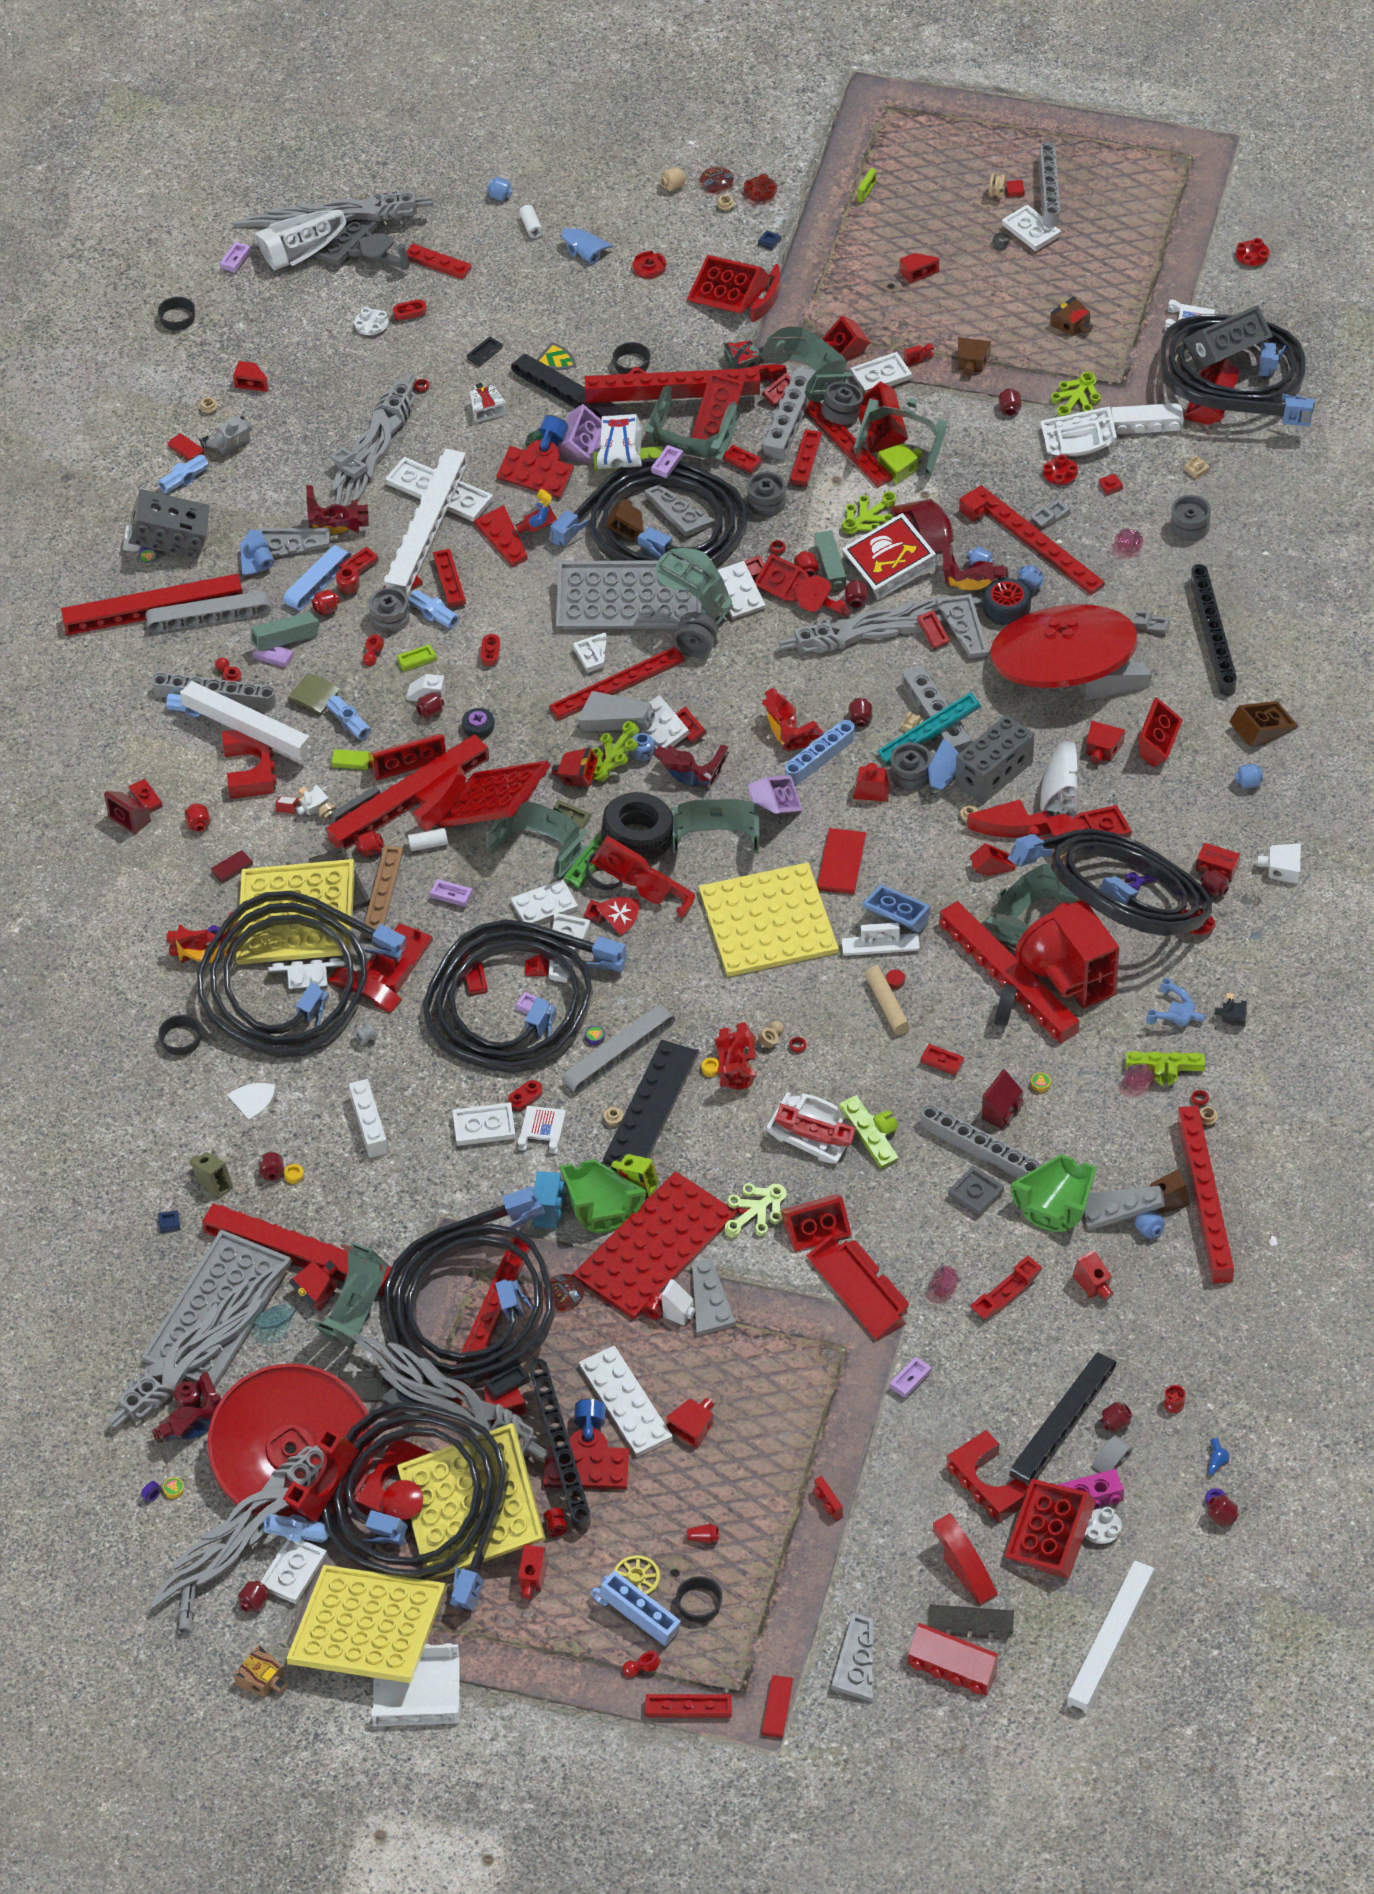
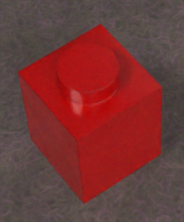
(973, 506)

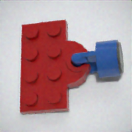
(540, 463)
(596, 1462)

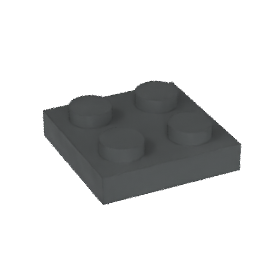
(976, 1190)

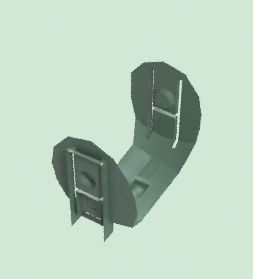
(812, 351)
(875, 412)
(711, 447)
(710, 590)
(716, 814)
(542, 820)
(1020, 896)
(356, 1296)

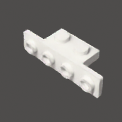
(880, 939)
(301, 974)

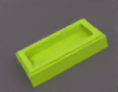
(866, 185)
(416, 658)
(350, 759)

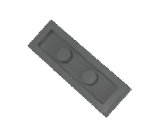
(354, 803)

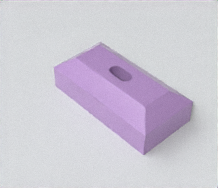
(235, 257)
(669, 456)
(277, 656)
(451, 893)
(915, 1370)

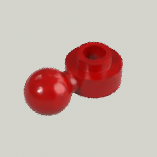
(373, 645)
(222, 665)
(647, 1662)

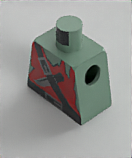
(742, 354)

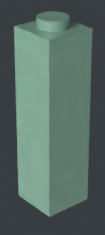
(830, 559)
(284, 631)

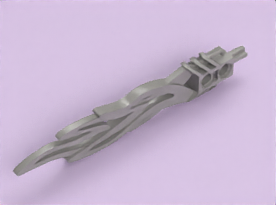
(392, 206)
(389, 417)
(868, 625)
(203, 1341)
(436, 1395)
(272, 1491)

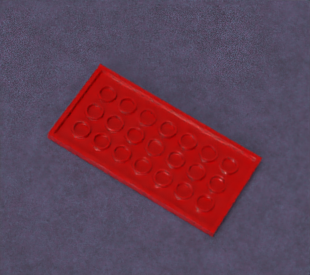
(654, 1244)

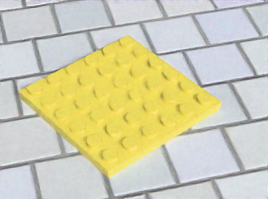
(326, 881)
(768, 919)
(448, 1494)
(366, 1623)

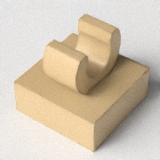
(1196, 467)
(910, 722)

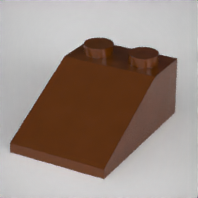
(1261, 722)

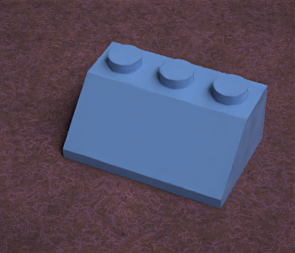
(898, 908)

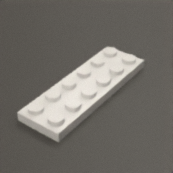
(413, 479)
(625, 1401)

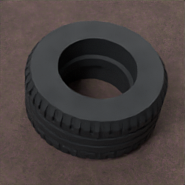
(644, 810)

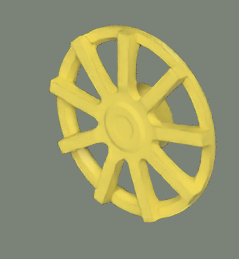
(637, 1575)

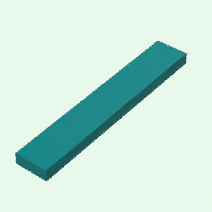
(934, 725)

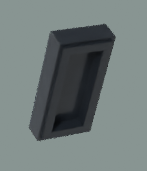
(484, 351)
(507, 1382)

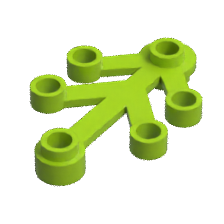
(1086, 381)
(852, 525)
(616, 752)

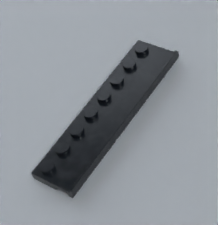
(652, 1102)

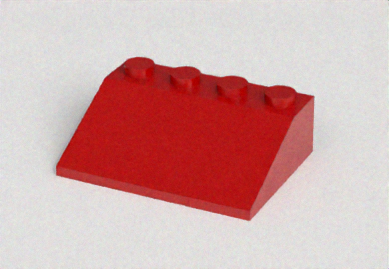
(728, 284)
(1050, 1528)

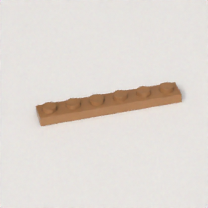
(383, 887)

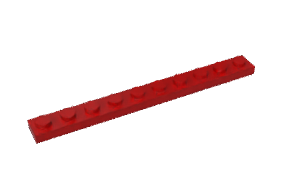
(1040, 543)
(491, 1308)

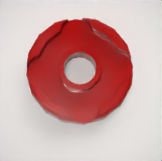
(653, 271)

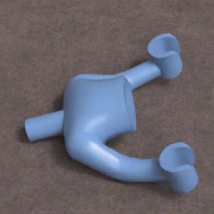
(1178, 1012)

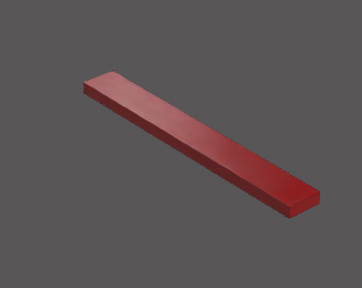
(846, 443)
(618, 682)

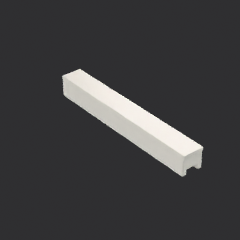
(245, 720)
(1110, 1636)

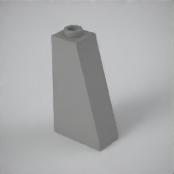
(1126, 678)
(610, 712)

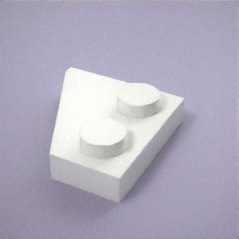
(591, 652)

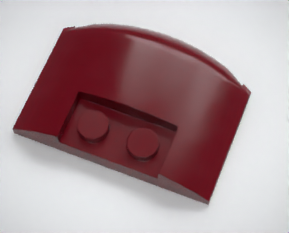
(929, 521)

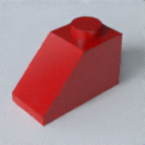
(918, 266)
(250, 376)
(991, 860)

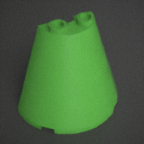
(1054, 1193)
(600, 1195)

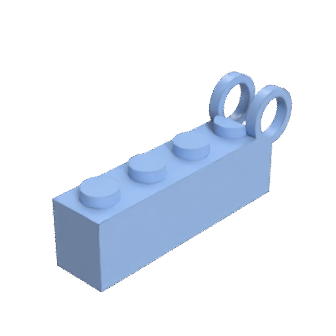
(637, 1607)

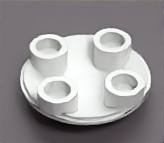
(371, 321)
(1103, 1526)

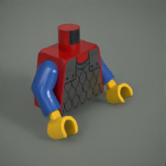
(539, 516)

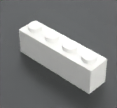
(1148, 418)
(368, 1118)

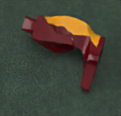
(341, 517)
(975, 577)

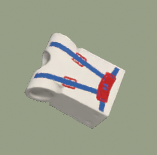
(620, 442)

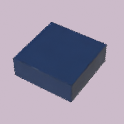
(769, 240)
(169, 1221)

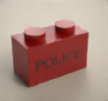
(1217, 858)

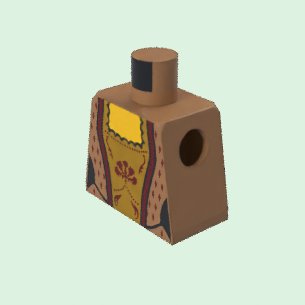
(260, 1673)

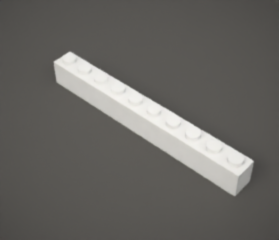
(426, 520)

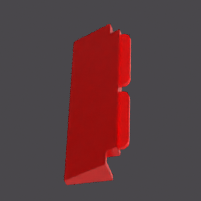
(855, 1280)

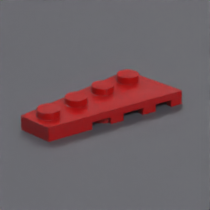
(502, 535)

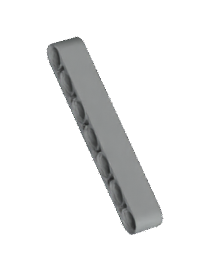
(1049, 184)
(208, 612)
(247, 694)
(618, 1049)
(977, 1142)

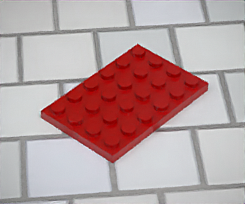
(494, 793)

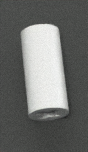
(531, 221)
(427, 839)

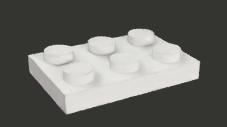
(1029, 228)
(887, 369)
(742, 590)
(666, 727)
(541, 903)
(483, 1124)
(293, 1569)

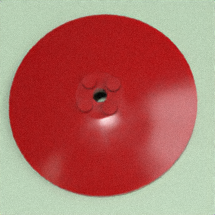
(1064, 646)
(273, 1410)

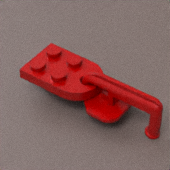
(794, 585)
(1104, 819)
(635, 871)

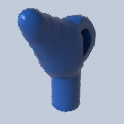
(1218, 1457)

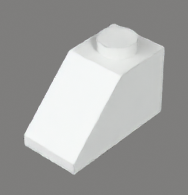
(425, 685)
(677, 1303)

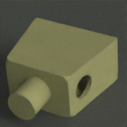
(211, 1174)

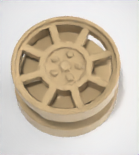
(999, 187)

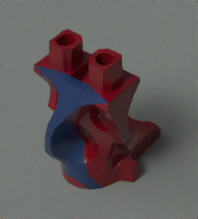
(684, 768)
(190, 1422)

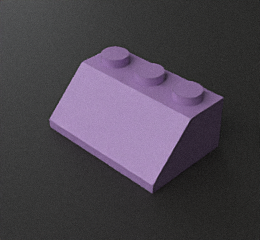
(582, 435)
(775, 794)

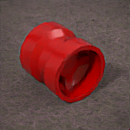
(653, 1307)
(1174, 1399)
(555, 1524)

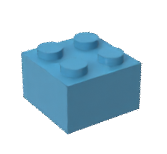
(552, 1196)

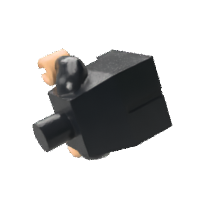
(1233, 1012)

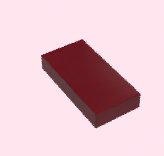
(231, 866)

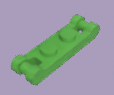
(580, 865)

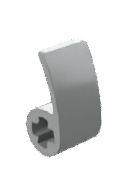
(1111, 1454)

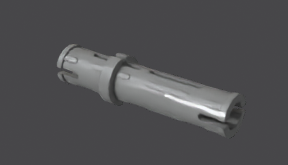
(186, 1610)

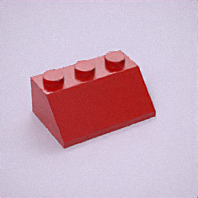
(1158, 733)
(816, 1220)

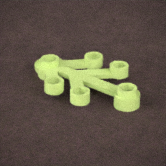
(756, 1207)

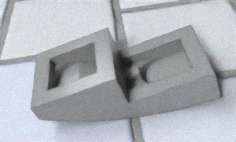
(348, 463)
(1049, 515)
(1152, 624)

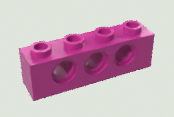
(1105, 1481)

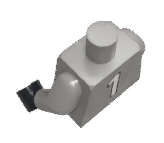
(229, 435)

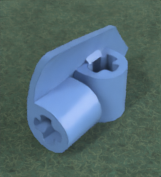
(584, 244)
(255, 553)
(943, 765)

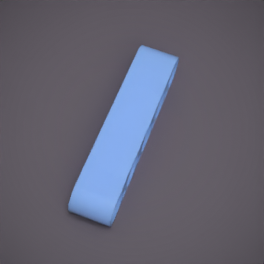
(316, 578)
(820, 751)

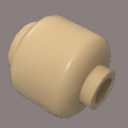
(672, 179)

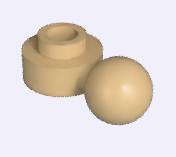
(769, 1036)

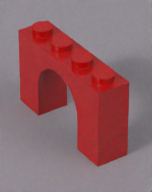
(253, 781)
(396, 1453)
(337, 1458)
(966, 1460)

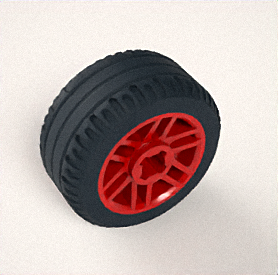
(1006, 600)

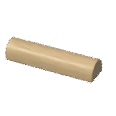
(887, 1000)

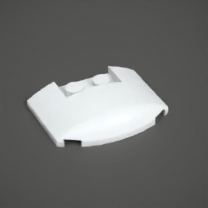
(1079, 433)
(817, 1109)

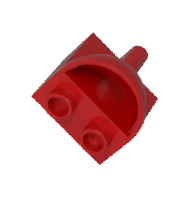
(1073, 952)

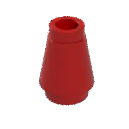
(705, 1533)

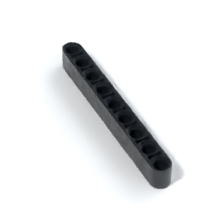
(560, 386)
(1213, 630)
(1062, 1418)
(561, 1452)

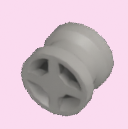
(365, 1034)

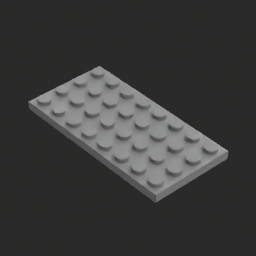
(619, 596)
(222, 1269)

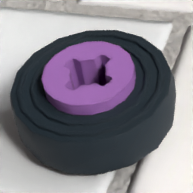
(478, 722)

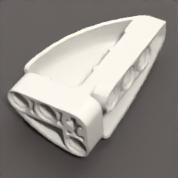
(292, 242)
(1060, 783)

